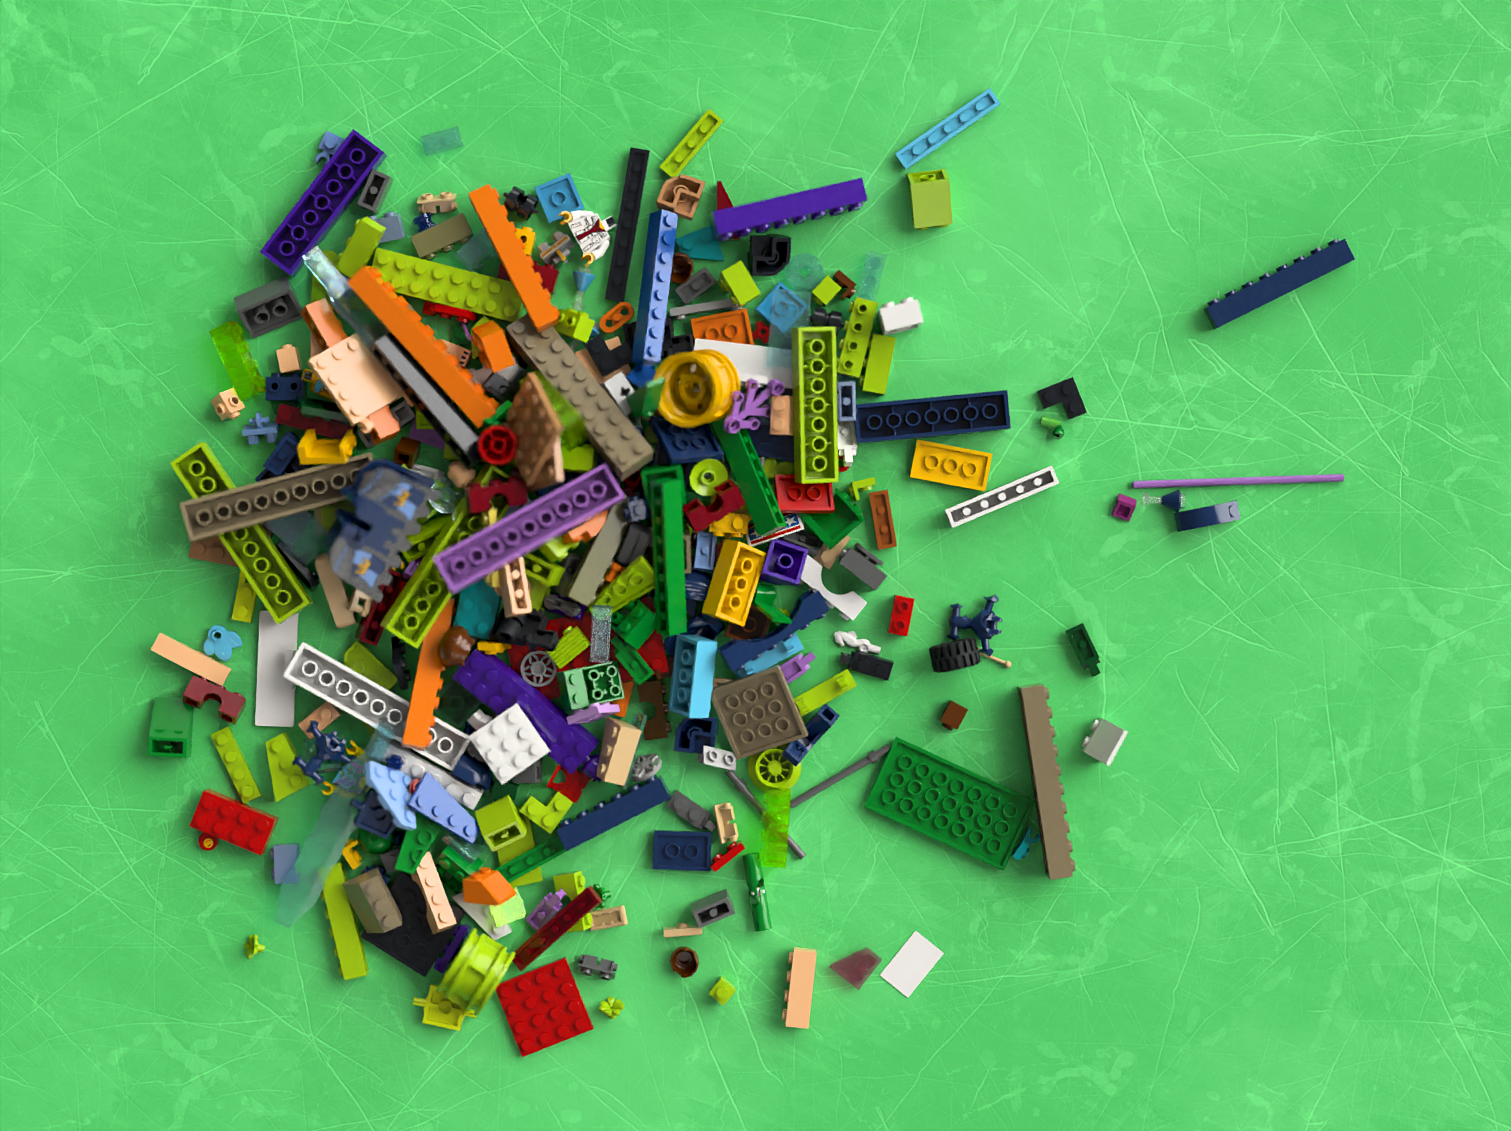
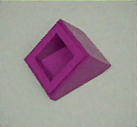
(1124, 507)

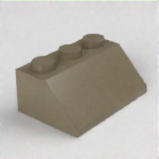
(373, 902)

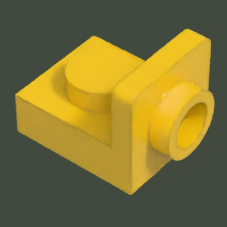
(351, 856)

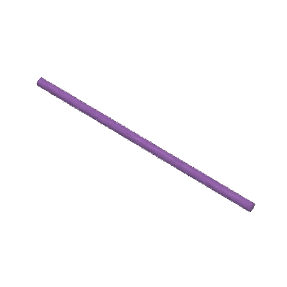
(1238, 481)

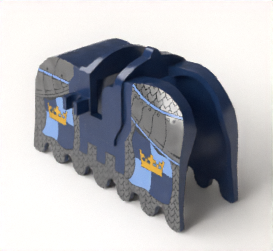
(386, 512)

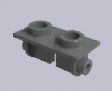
(590, 967)

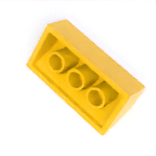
(734, 582)

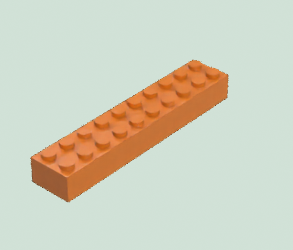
(423, 345)

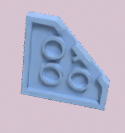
(393, 792)

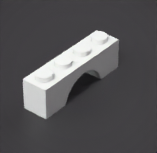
(848, 604)

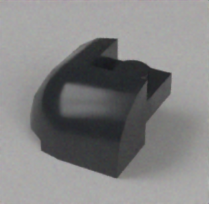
(768, 254)

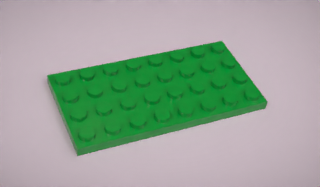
(949, 803)

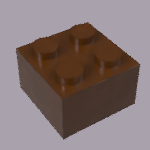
(755, 626)

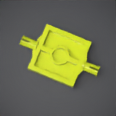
(441, 1010)

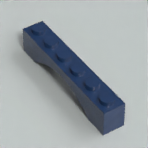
(806, 609)

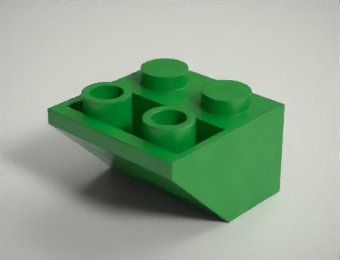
(634, 622)
(454, 868)

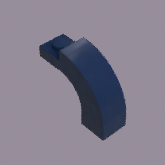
(816, 727)

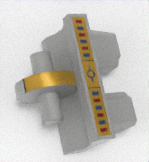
(558, 250)

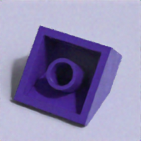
(783, 563)

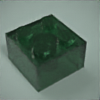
(457, 704)

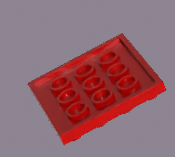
(544, 1007)

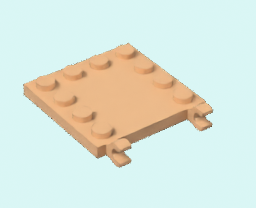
(356, 381)

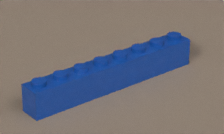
(654, 287)

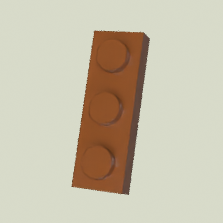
(882, 519)

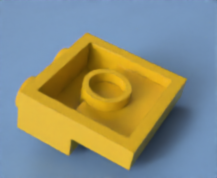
(734, 522)

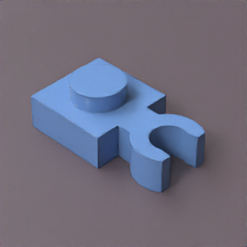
(329, 145)

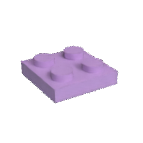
(595, 712)

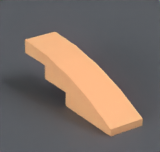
(191, 659)

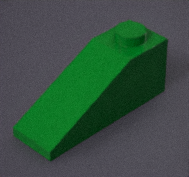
(646, 398)

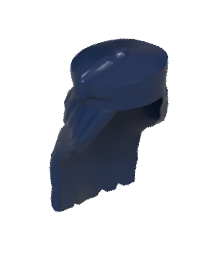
(696, 585)
(700, 625)

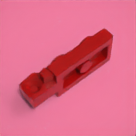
(448, 311)

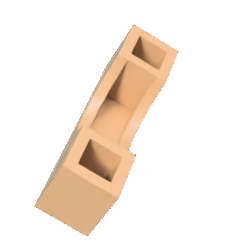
(438, 908)

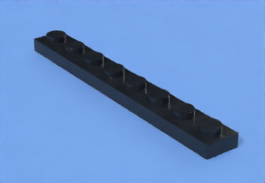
(627, 224)

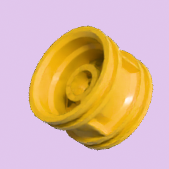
(692, 387)

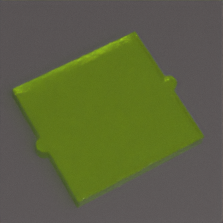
(508, 911)

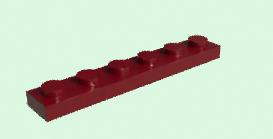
(556, 928)

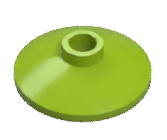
(703, 485)

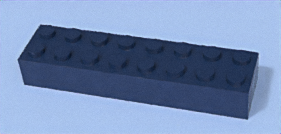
(932, 417)

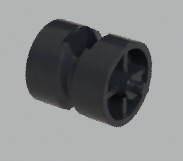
(523, 204)
(824, 319)

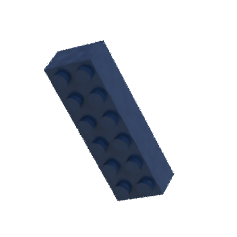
(613, 813)

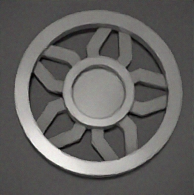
(538, 669)
(645, 768)

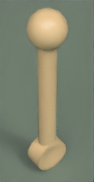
(1007, 664)

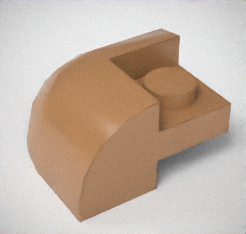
(681, 196)

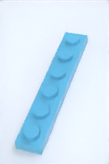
(947, 129)

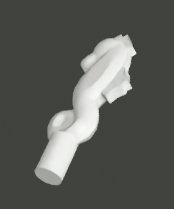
(851, 639)

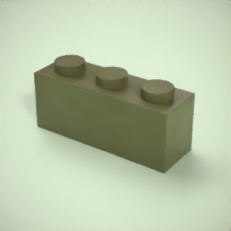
(442, 237)

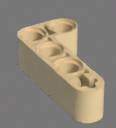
(335, 592)

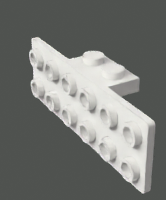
(749, 362)
(275, 652)

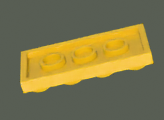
(951, 465)

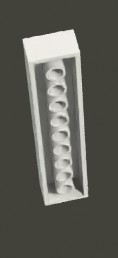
(370, 702)

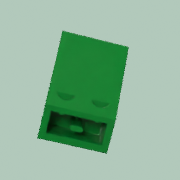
(590, 685)
(170, 728)

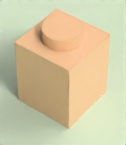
(289, 359)

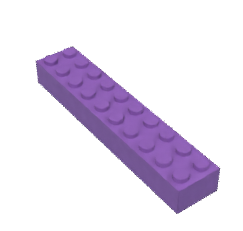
(528, 529)

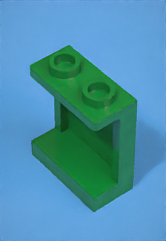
(837, 525)

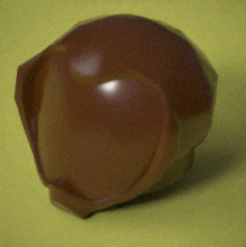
(455, 646)

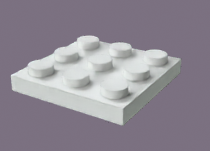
(509, 743)

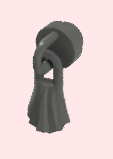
(570, 608)

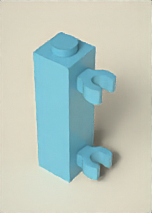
(769, 658)

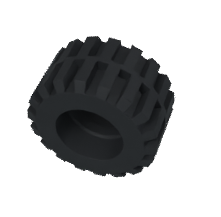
(954, 655)

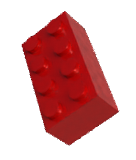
(234, 821)

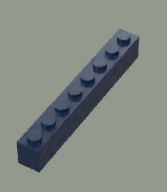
(1284, 281)

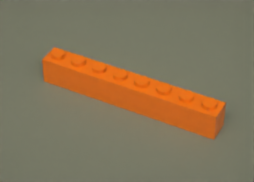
(513, 258)
(329, 332)
(427, 683)

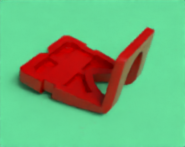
(572, 786)

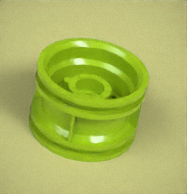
(475, 972)

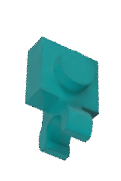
(1022, 849)

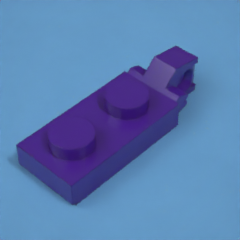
(452, 948)

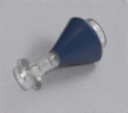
(1173, 500)

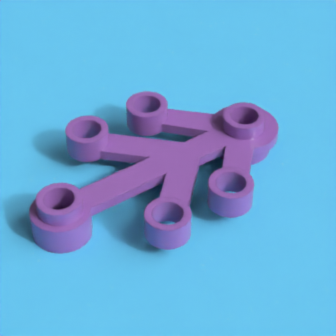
(735, 421)

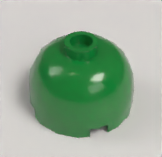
(373, 843)

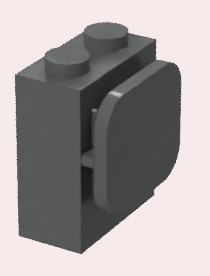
(863, 566)

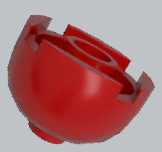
(497, 444)

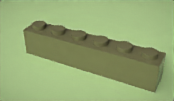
(598, 557)

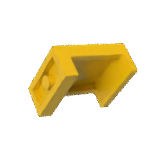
(325, 450)

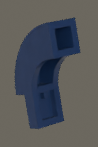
(1207, 516)

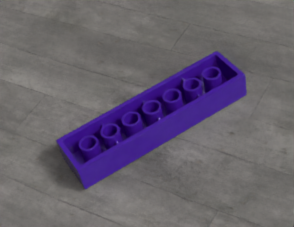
(323, 202)
(789, 208)
(502, 688)

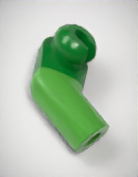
(1054, 425)

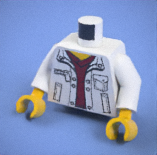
(589, 232)

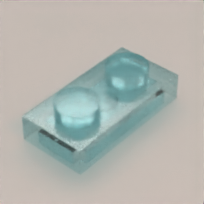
(442, 141)

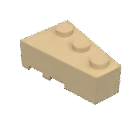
(617, 750)

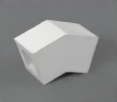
(479, 719)

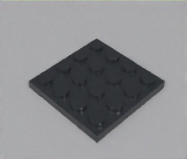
(413, 940)

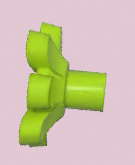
(253, 946)
(611, 1008)

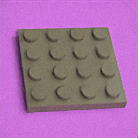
(758, 712)

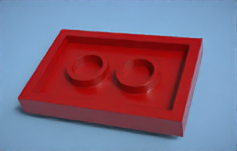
(803, 497)

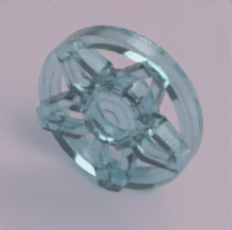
(447, 495)

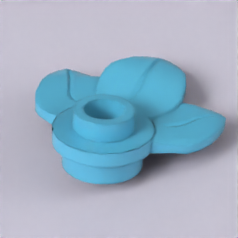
(223, 645)

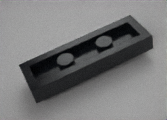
(309, 578)

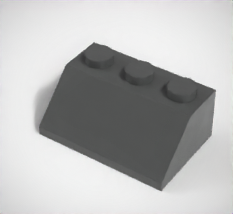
(268, 307)

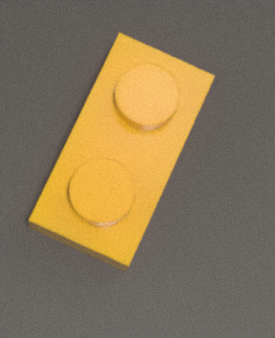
(493, 647)

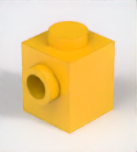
(528, 238)

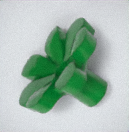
(602, 894)

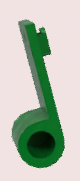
(763, 601)

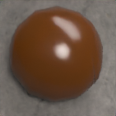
(681, 268)
(684, 961)

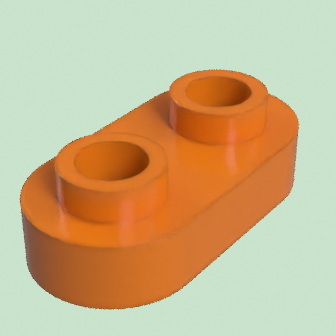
(616, 317)

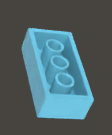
(692, 676)

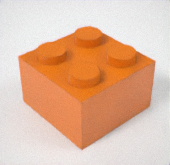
(492, 346)

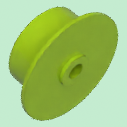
(773, 769)

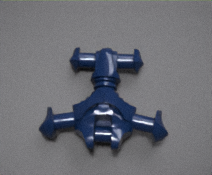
(983, 624)
(327, 748)

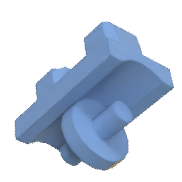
(260, 426)

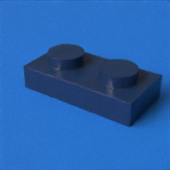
(282, 456)

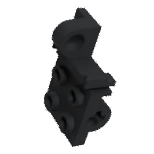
(670, 344)
(524, 630)

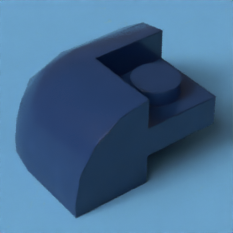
(695, 733)
(473, 771)

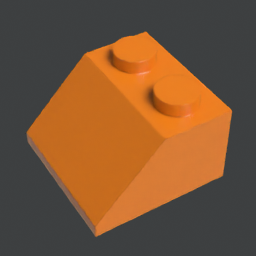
(487, 888)

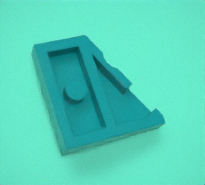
(700, 245)

